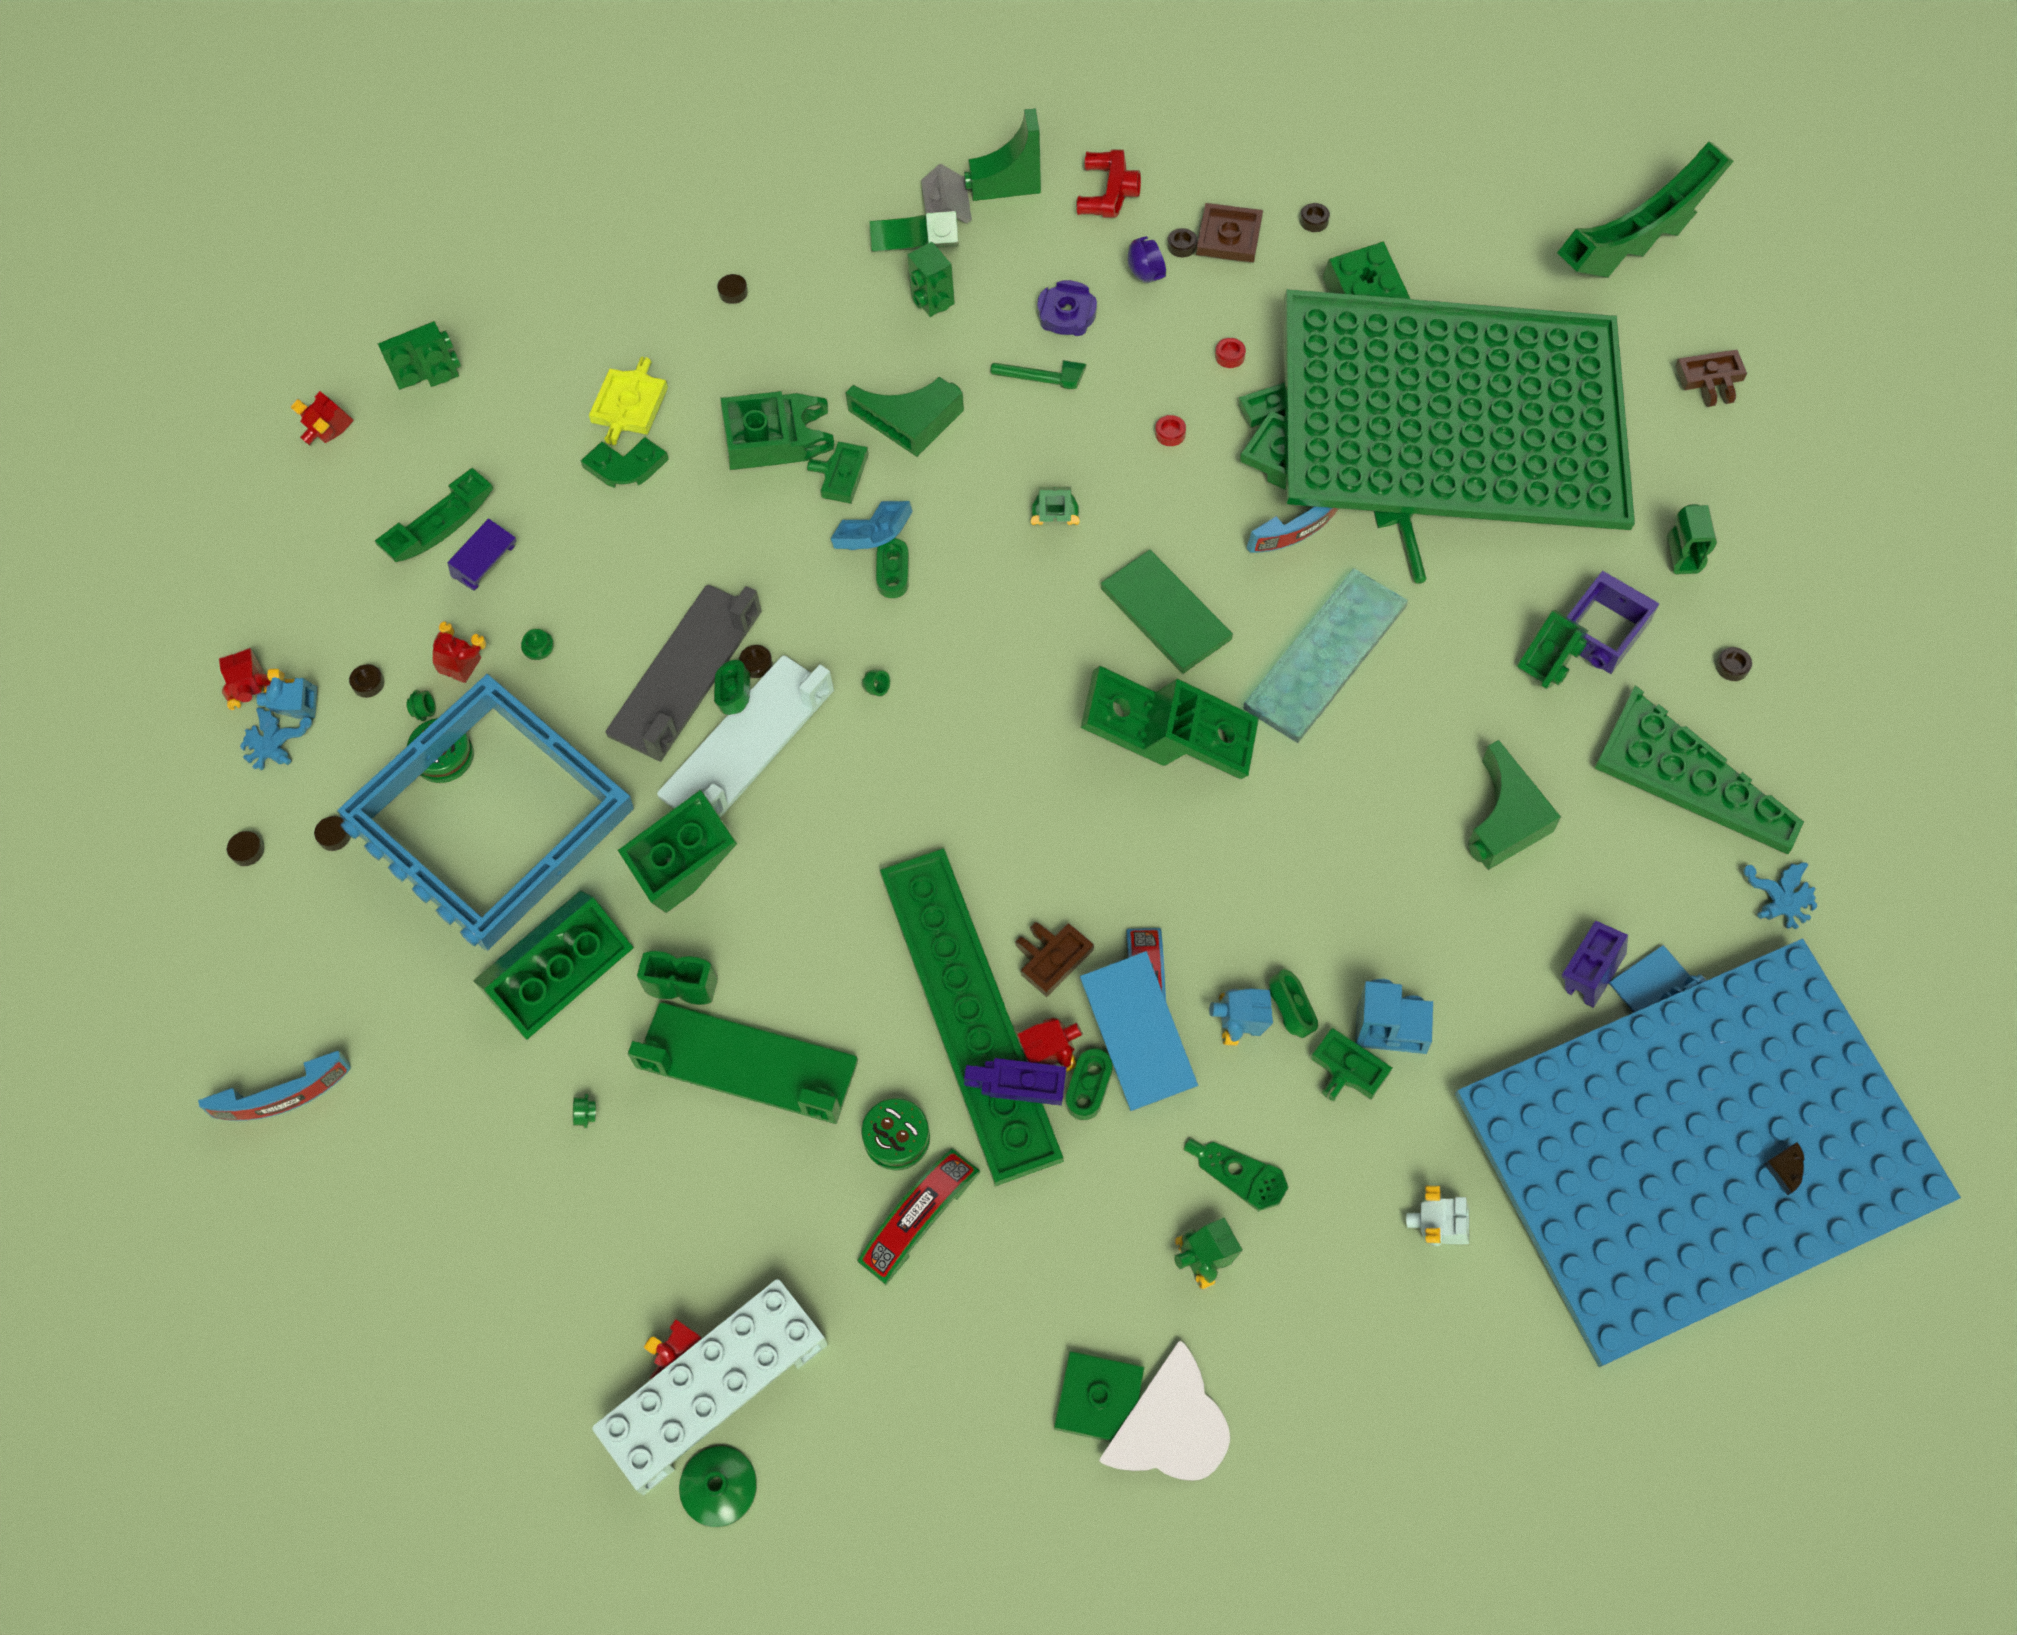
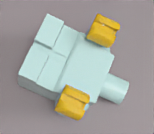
(1441, 1219)

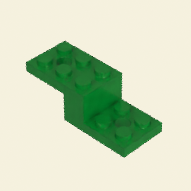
(1170, 722)

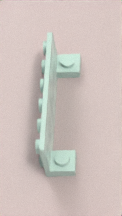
(752, 738)
(708, 1385)

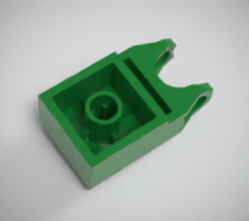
(1366, 273)
(772, 429)

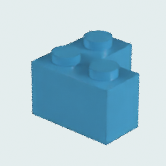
(1391, 1021)

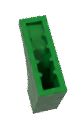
(1010, 169)
(915, 232)
(909, 418)
(1519, 814)

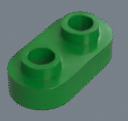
(892, 570)
(732, 687)
(1293, 1004)
(1087, 1085)

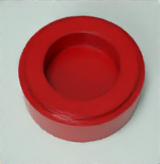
(1230, 353)
(1170, 430)

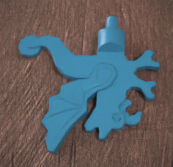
(273, 738)
(1784, 900)

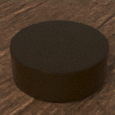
(1314, 217)
(1182, 242)
(732, 288)
(756, 660)
(1733, 664)
(366, 680)
(330, 834)
(245, 848)

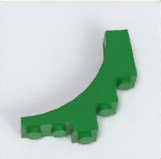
(1668, 211)

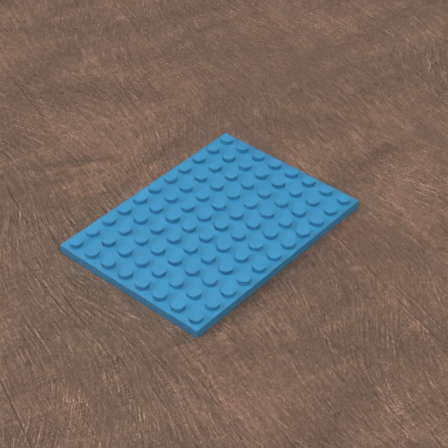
(1652, 1139)

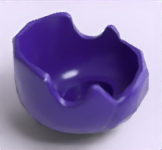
(1146, 260)

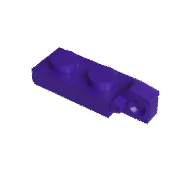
(1018, 1081)

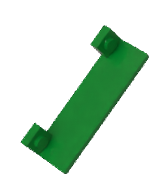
(745, 1062)

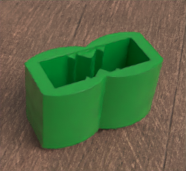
(1691, 539)
(669, 977)

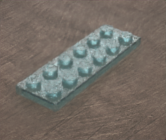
(1325, 655)

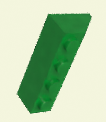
(553, 964)

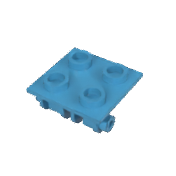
(1653, 980)

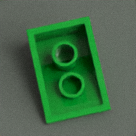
(678, 852)

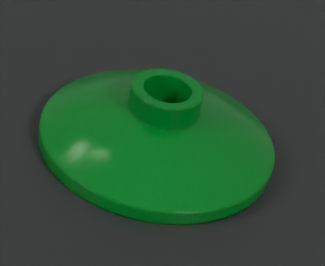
(732, 1500)

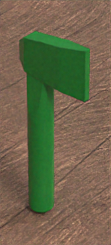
(1069, 378)
(1387, 519)

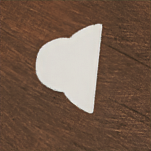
(1172, 1425)

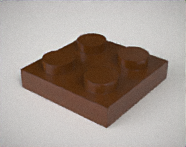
(1229, 232)

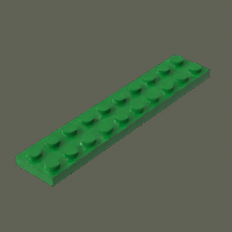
(967, 1011)

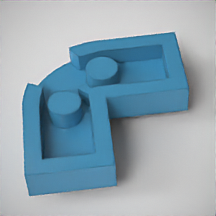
(871, 533)

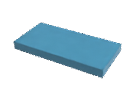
(1138, 1031)

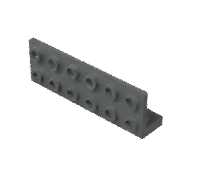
(684, 671)

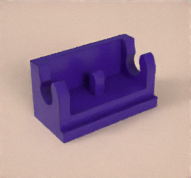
(480, 553)
(1595, 962)

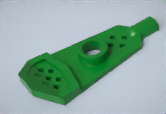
(1249, 1181)

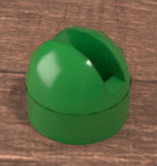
(878, 676)

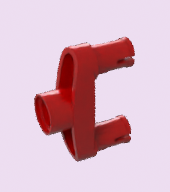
(1120, 184)

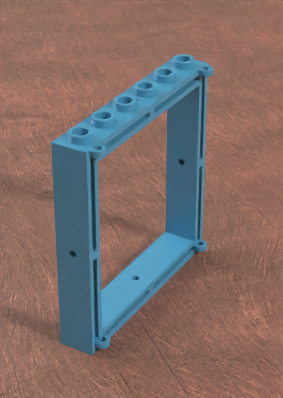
(424, 751)

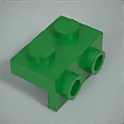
(1553, 649)

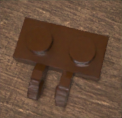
(1712, 370)
(1056, 960)

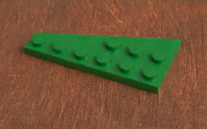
(1685, 770)

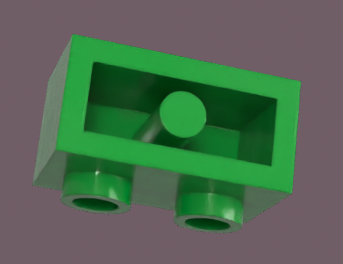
(930, 279)

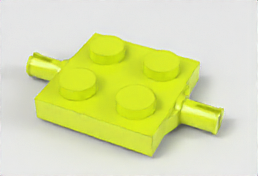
(628, 401)

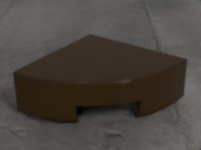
(1788, 1168)

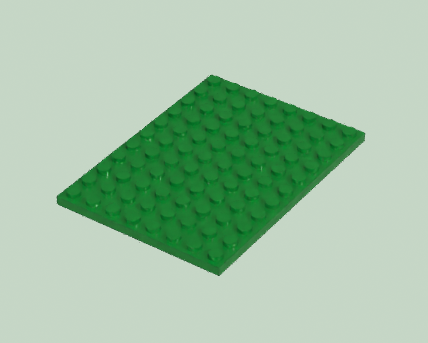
(1455, 410)

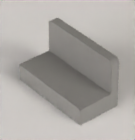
(946, 192)

